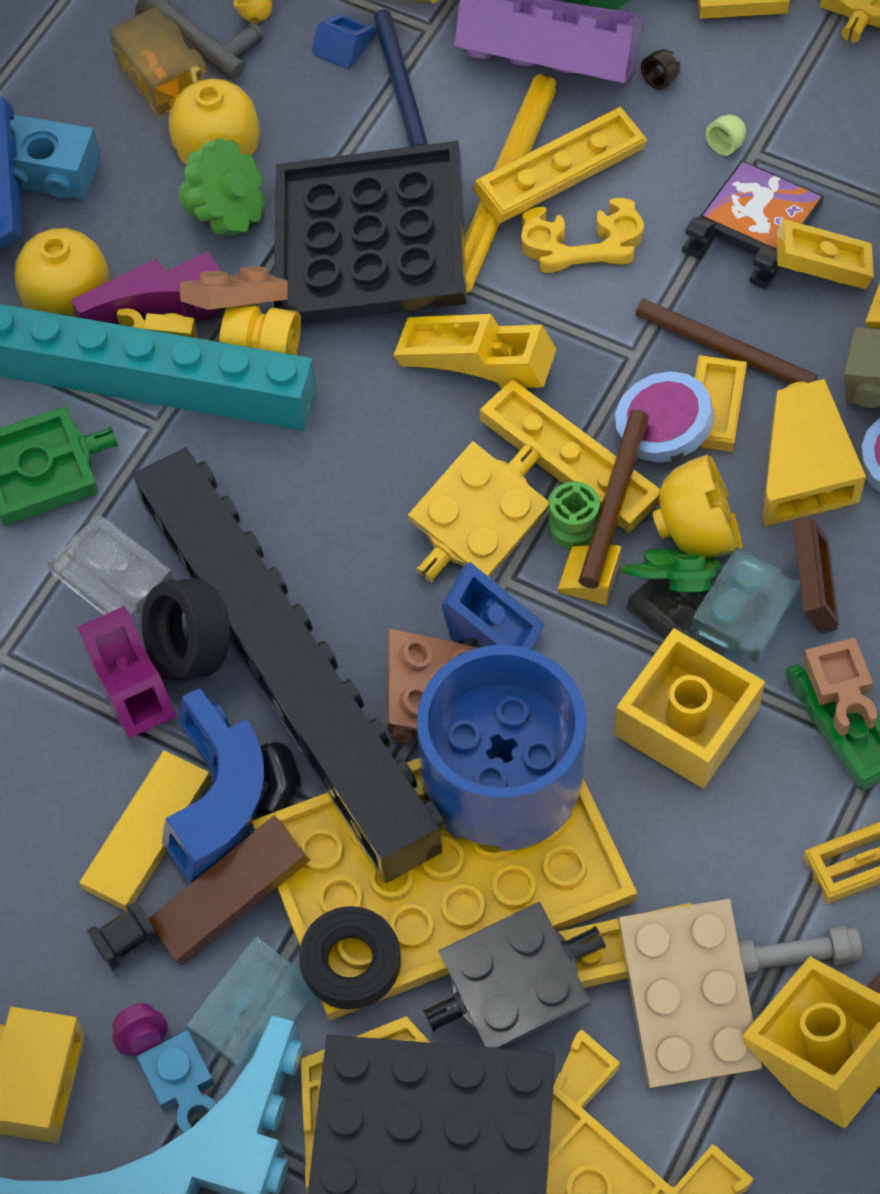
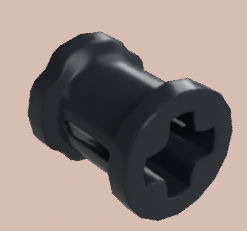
(123, 935)

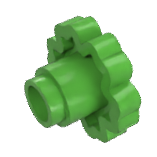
(222, 187)

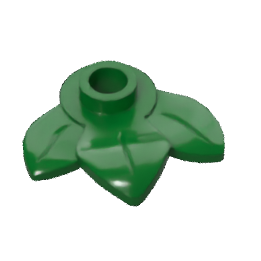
(684, 571)

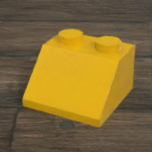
(822, 1041)

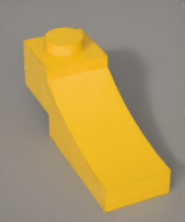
(478, 348)

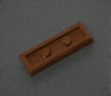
(228, 890)

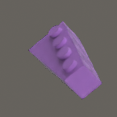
(552, 35)

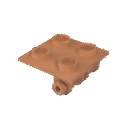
(410, 666)

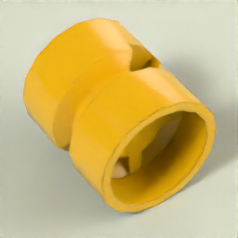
(274, 331)

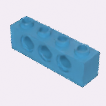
(54, 157)

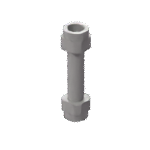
(839, 946)

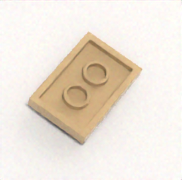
(688, 992)

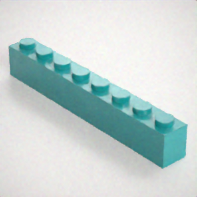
(156, 367)

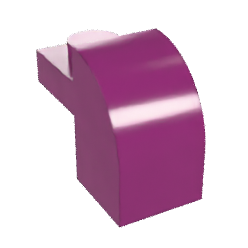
(126, 672)

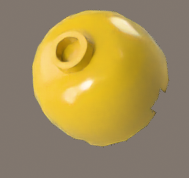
(213, 111)
(57, 269)
(697, 510)

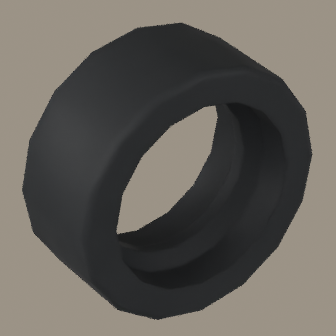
(206, 625)

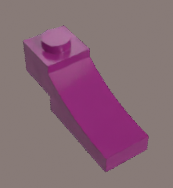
(146, 291)

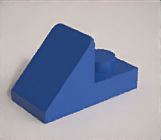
(486, 612)

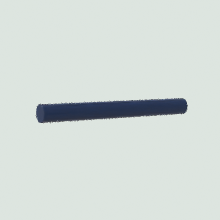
(400, 78)

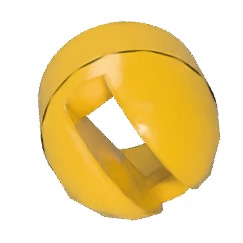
(253, 10)

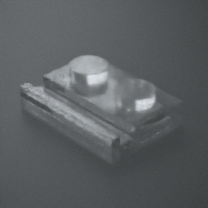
(108, 568)

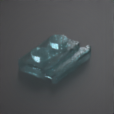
(745, 604)
(244, 1001)

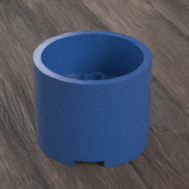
(502, 745)

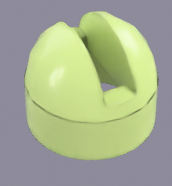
(726, 134)

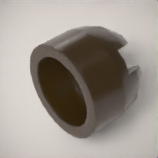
(652, 73)

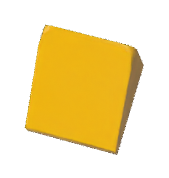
(570, 583)

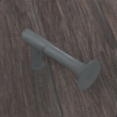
(222, 56)

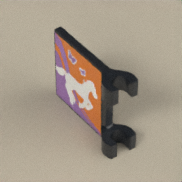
(749, 214)

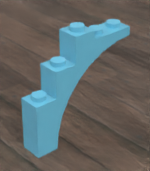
(222, 1150)

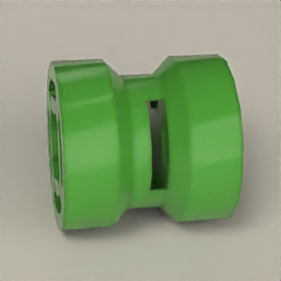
(573, 514)

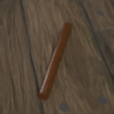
(723, 343)
(613, 499)

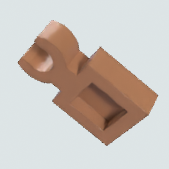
(841, 677)

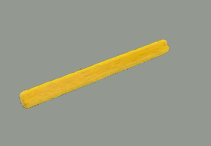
(518, 143)

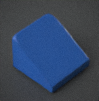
(342, 39)

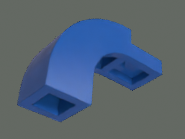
(224, 816)

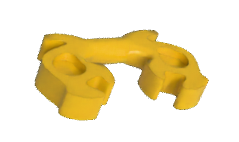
(544, 239)

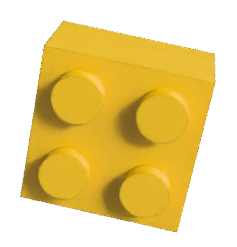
(688, 708)

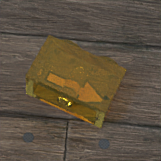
(156, 58)

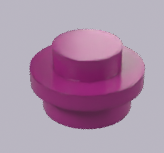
(138, 1029)

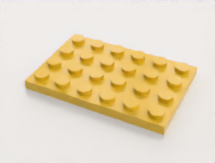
(452, 894)

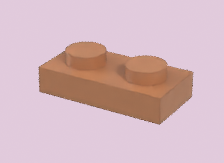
(220, 290)

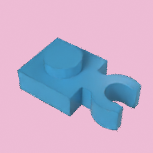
(178, 1077)

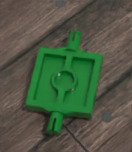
(46, 464)

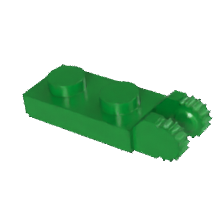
(858, 748)

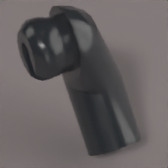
(282, 775)

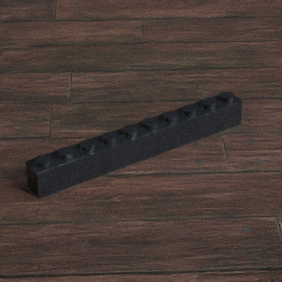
(292, 669)

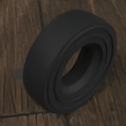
(350, 991)

